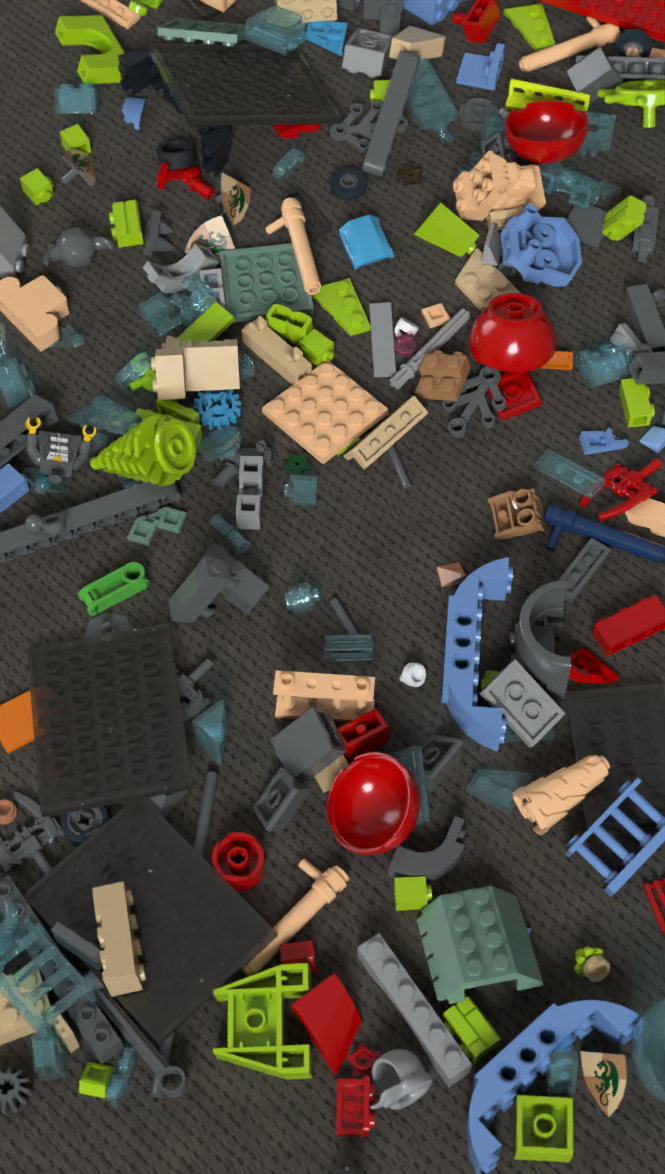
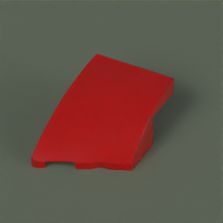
(329, 1020)

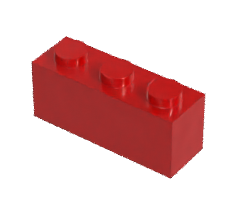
(630, 625)

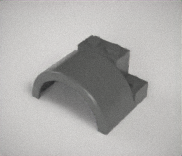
(536, 643)

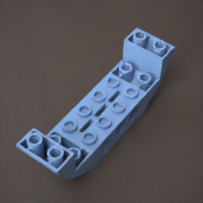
(463, 652)
(558, 1028)

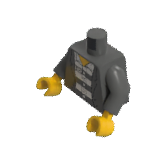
(56, 452)

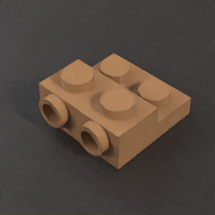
(442, 376)

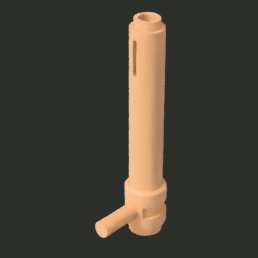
(596, 38)
(294, 220)
(322, 892)

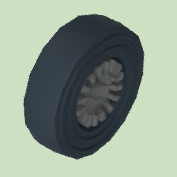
(344, 176)

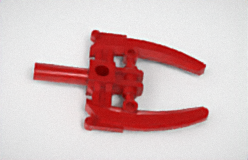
(626, 487)

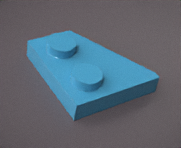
(328, 35)

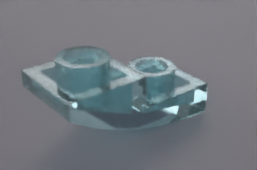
(120, 1086)

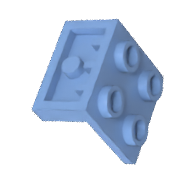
(481, 70)

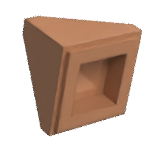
(450, 574)

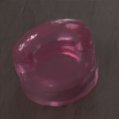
(405, 345)

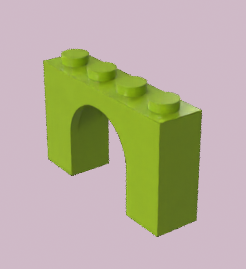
(95, 33)

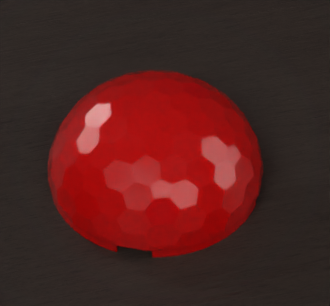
(546, 131)
(373, 804)

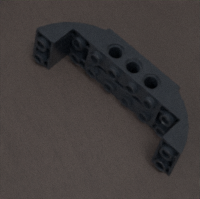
(140, 72)

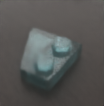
(497, 787)

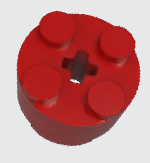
(236, 848)

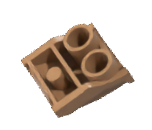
(517, 513)

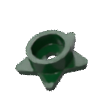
(297, 469)

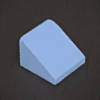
(654, 439)

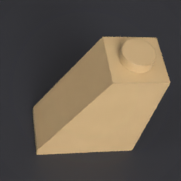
(417, 42)

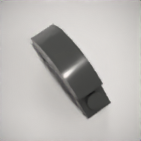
(433, 863)

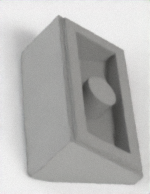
(492, 247)

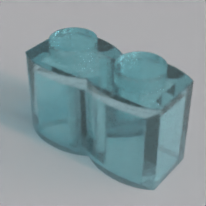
(48, 1057)

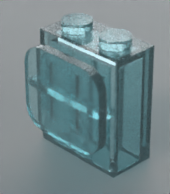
(276, 30)

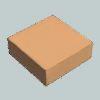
(435, 315)

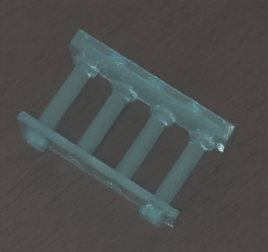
(26, 1003)

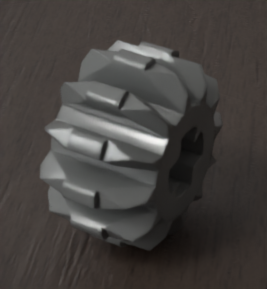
(19, 1090)

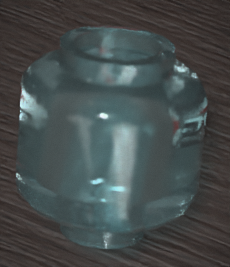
(301, 597)

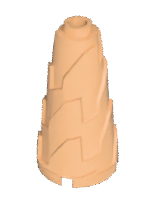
(553, 796)

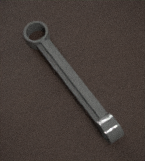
(137, 1038)

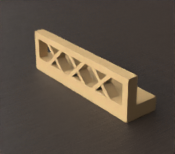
(387, 432)

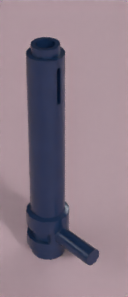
(570, 521)

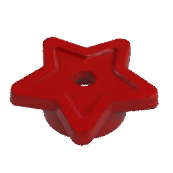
(355, 1059)

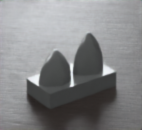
(154, 228)

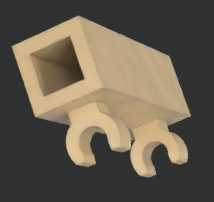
(275, 351)

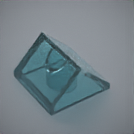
(211, 731)

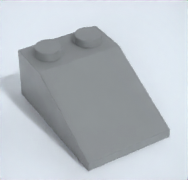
(367, 52)
(12, 247)

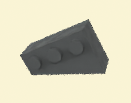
(251, 586)

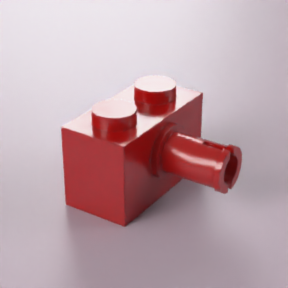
(479, 20)

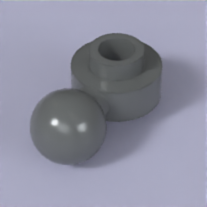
(51, 524)

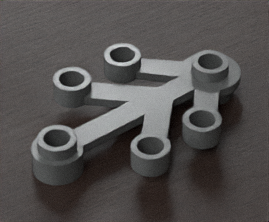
(364, 128)
(476, 399)

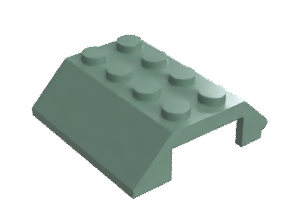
(476, 942)

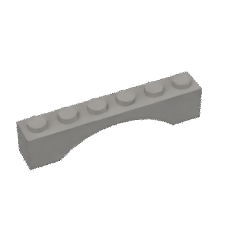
(430, 1031)

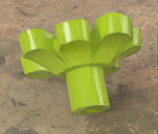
(582, 956)

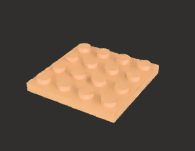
(325, 411)

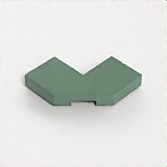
(146, 526)

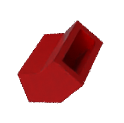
(298, 954)

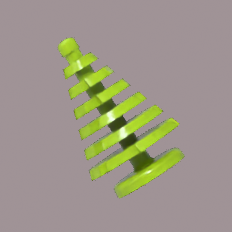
(150, 452)

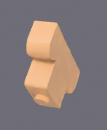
(34, 308)

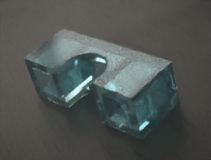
(582, 189)

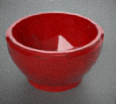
(513, 334)

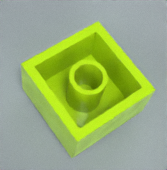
(543, 1128)

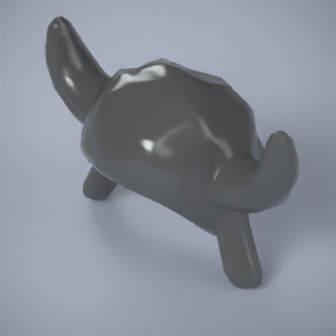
(76, 247)

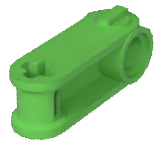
(114, 588)

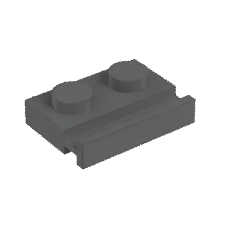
(76, 944)

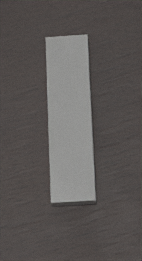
(382, 339)

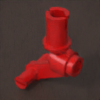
(189, 176)

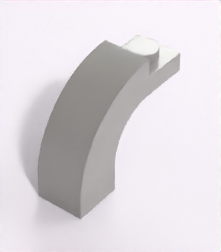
(170, 277)

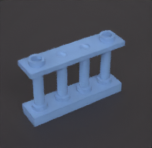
(630, 860)

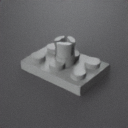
(523, 703)

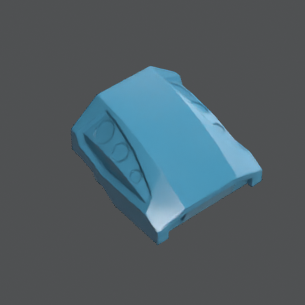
(365, 241)

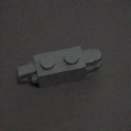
(645, 235)

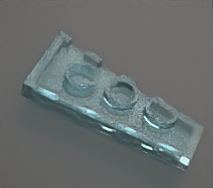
(106, 414)

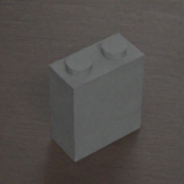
(309, 744)

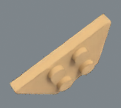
(482, 281)

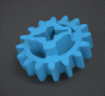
(217, 408)

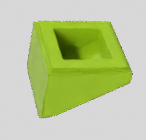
(95, 1079)

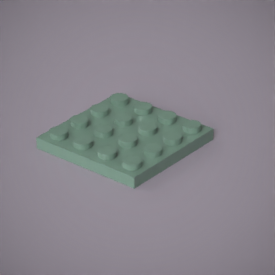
(202, 30)
(260, 278)

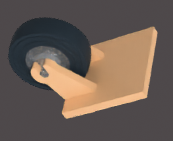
(637, 44)

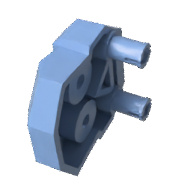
(541, 247)

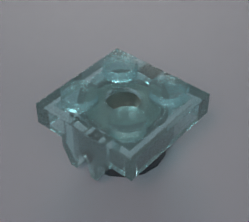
(599, 133)

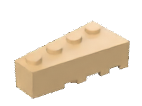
(116, 935)

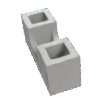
(250, 492)

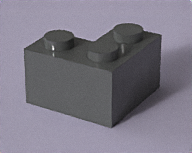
(387, 11)

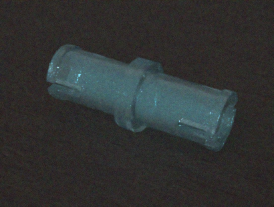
(229, 533)

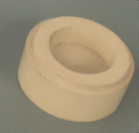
(596, 968)

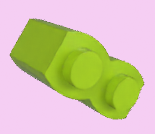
(288, 324)

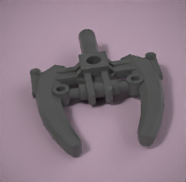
(186, 688)
(31, 845)

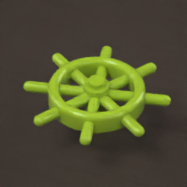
(639, 93)

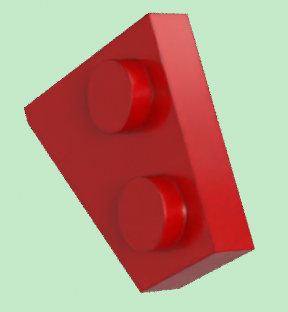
(589, 669)

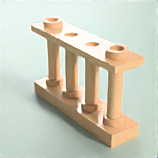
(342, 695)

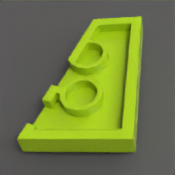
(532, 24)
(343, 304)

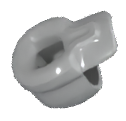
(413, 1079)

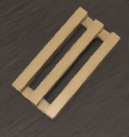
(65, 1033)

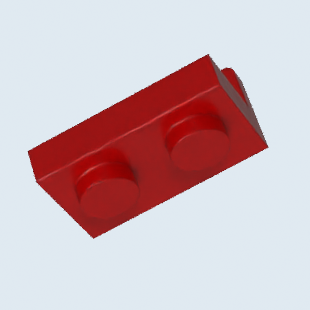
(352, 1107)

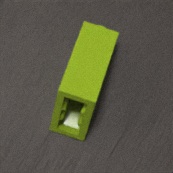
(448, 232)

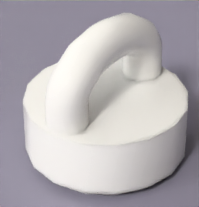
(406, 326)
(413, 674)

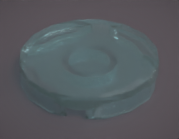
(220, 443)

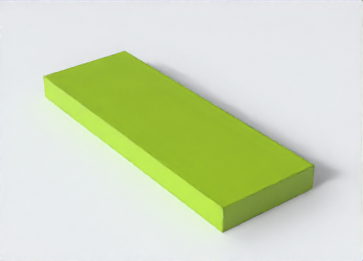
(208, 325)

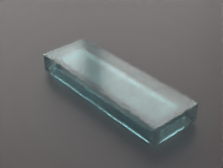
(569, 473)

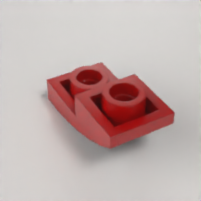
(292, 131)

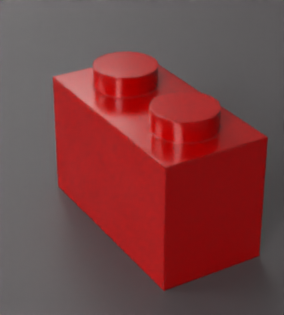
(364, 734)

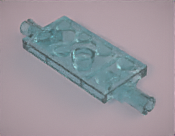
(430, 102)

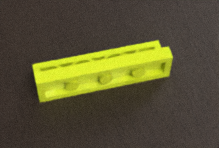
(519, 100)

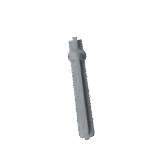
(408, 370)

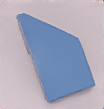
(133, 111)
(601, 441)

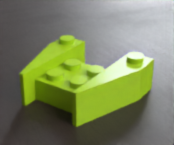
(258, 1022)

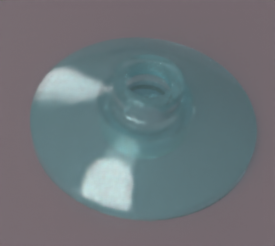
(41, 482)

